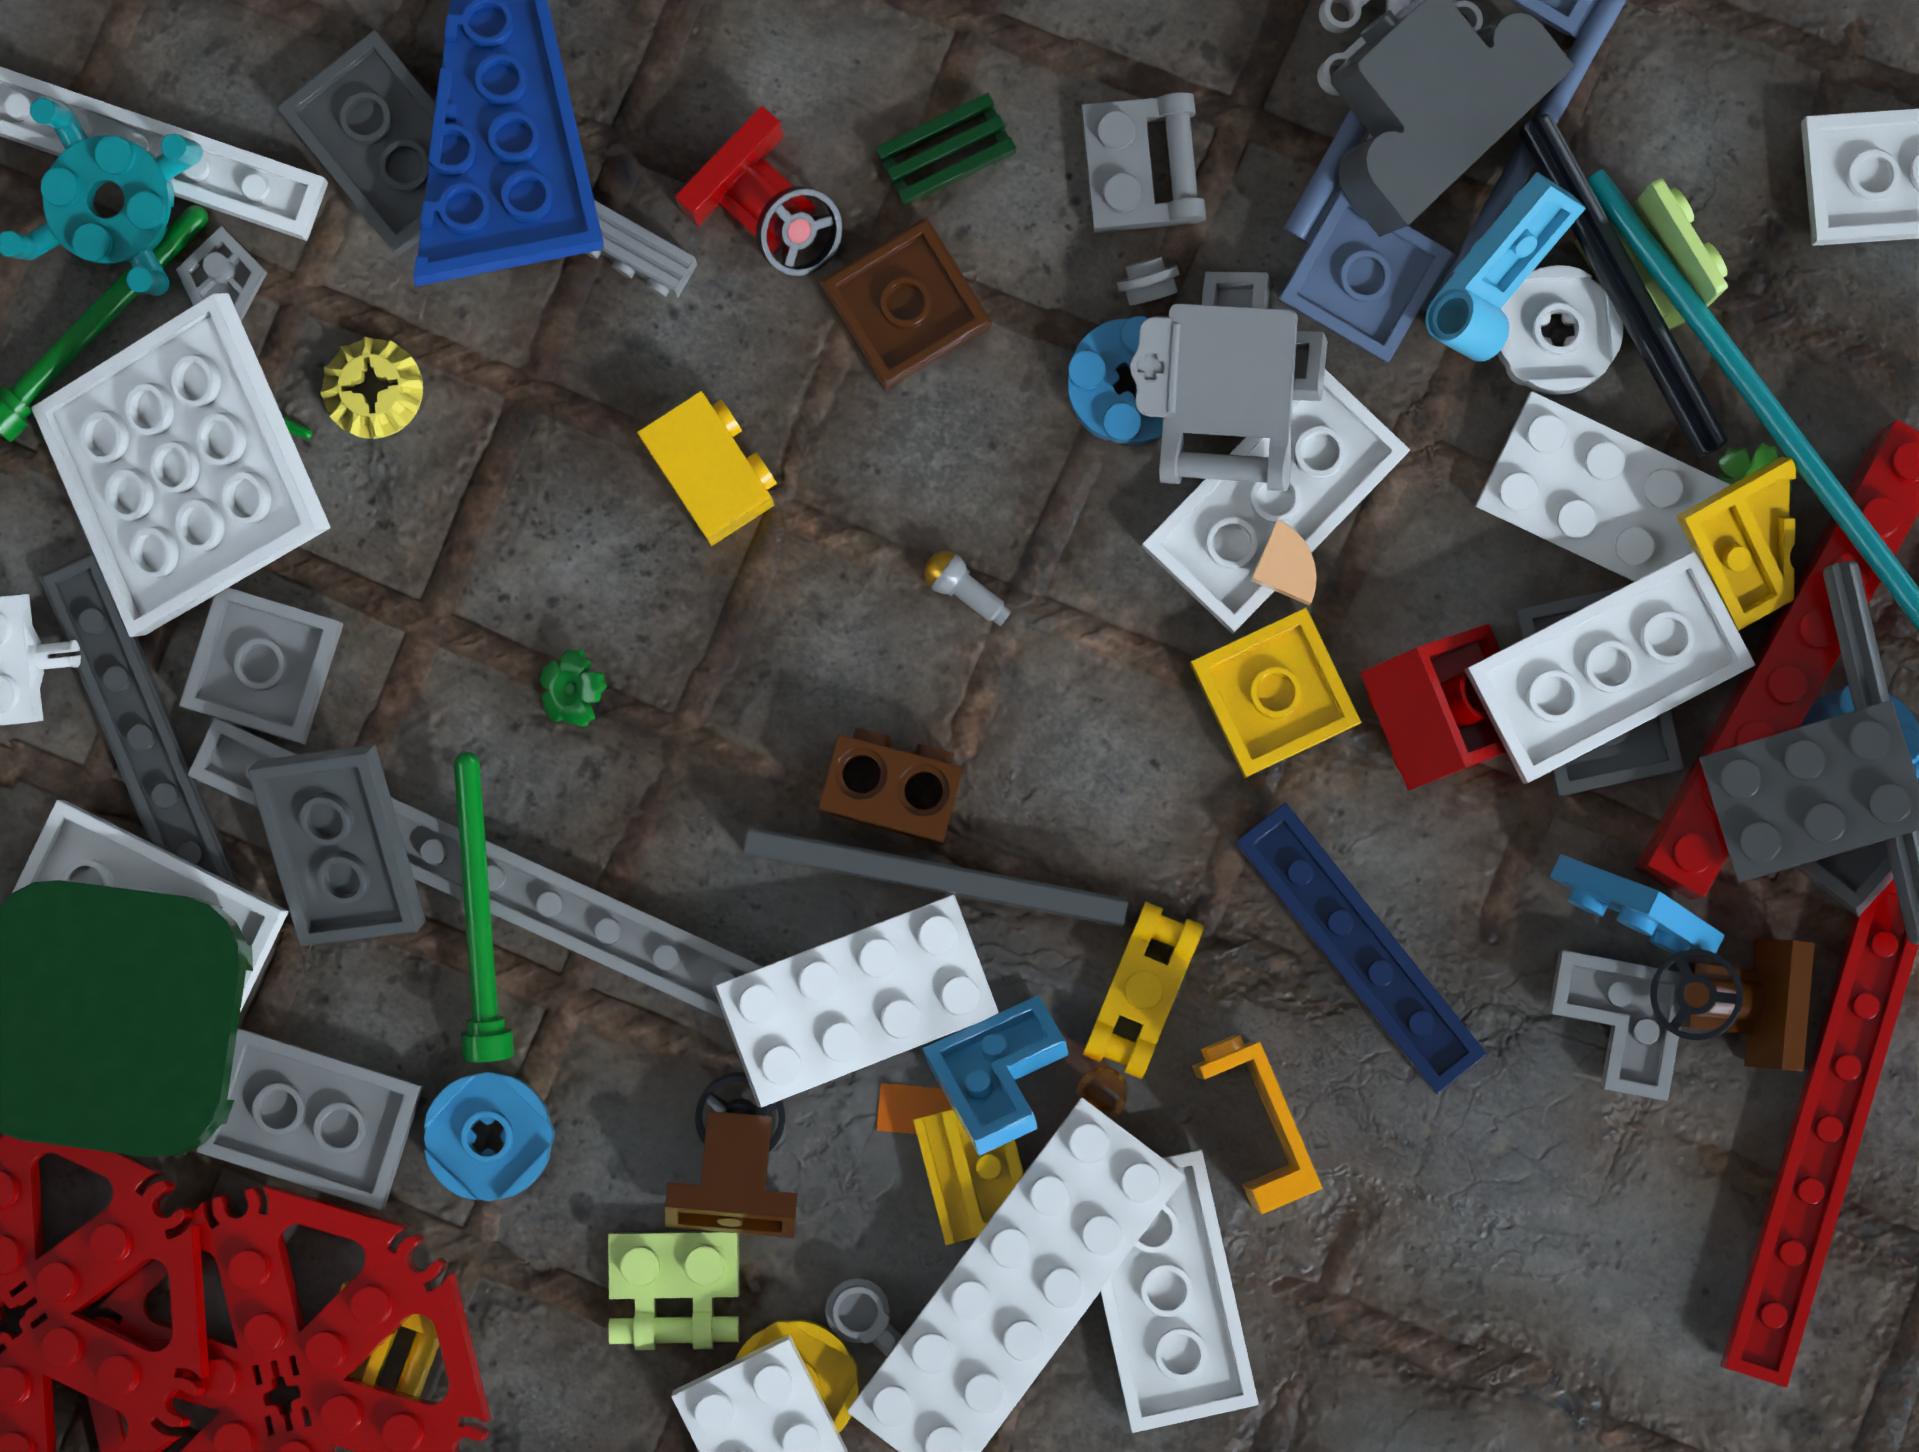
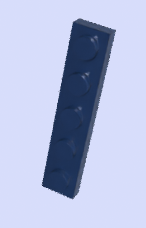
(1360, 948)

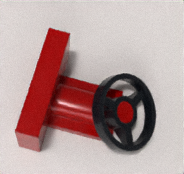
(761, 197)

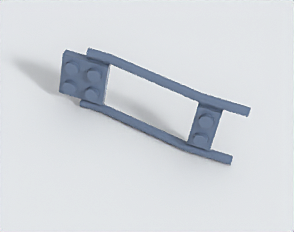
(1376, 285)

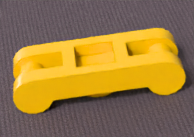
(1143, 990)

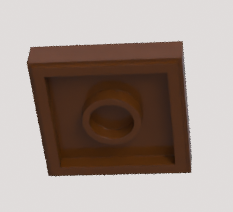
(905, 304)

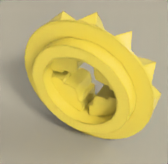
(394, 405)

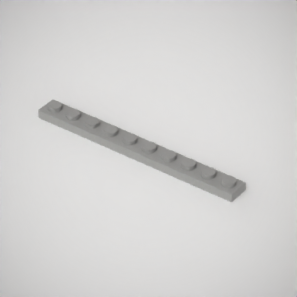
(518, 889)

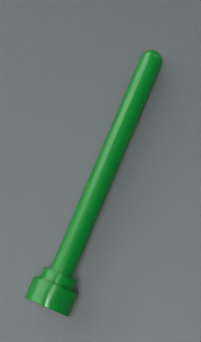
(90, 324)
(486, 1033)

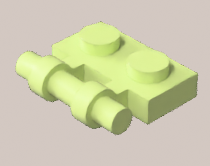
(673, 1266)

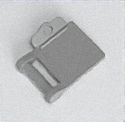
(1219, 376)

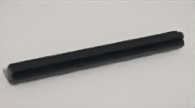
(1627, 290)

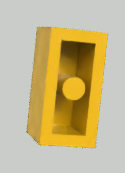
(708, 468)

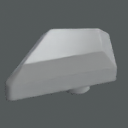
(222, 267)

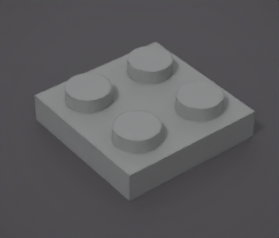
(261, 664)

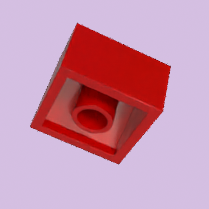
(1432, 708)

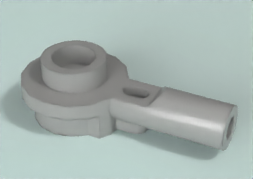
(860, 1313)

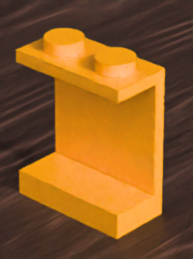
(1299, 1176)

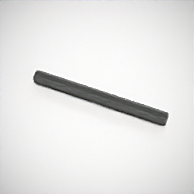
(1869, 688)

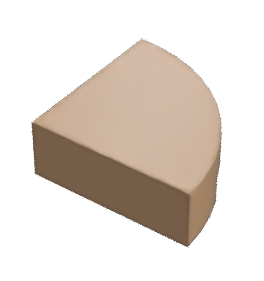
(1287, 565)

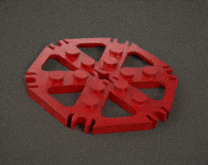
(75, 1276)
(313, 1356)

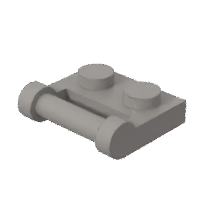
(1121, 163)

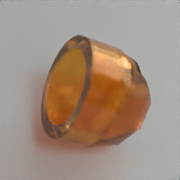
(1111, 1079)

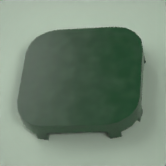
(117, 1017)

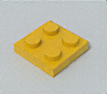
(1275, 692)

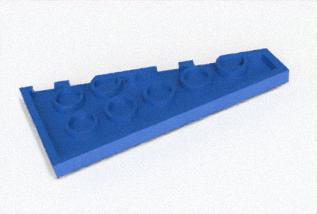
(503, 148)

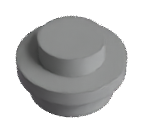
(1148, 281)

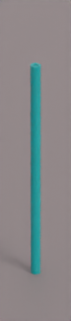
(1757, 395)

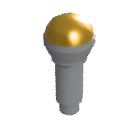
(949, 575)

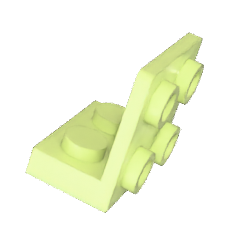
(1669, 220)

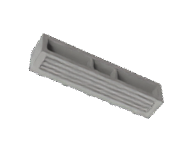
(643, 253)

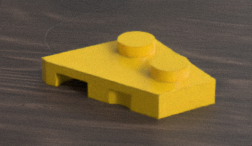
(1747, 541)

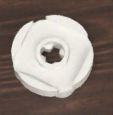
(1582, 304)

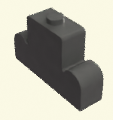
(1436, 102)

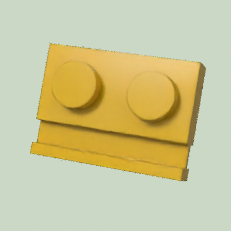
(963, 1184)

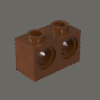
(886, 803)

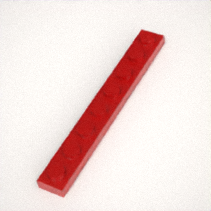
(1822, 1144)

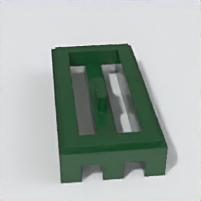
(992, 126)

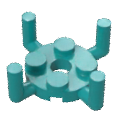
(70, 192)

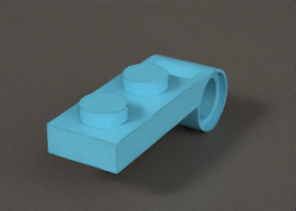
(1469, 306)

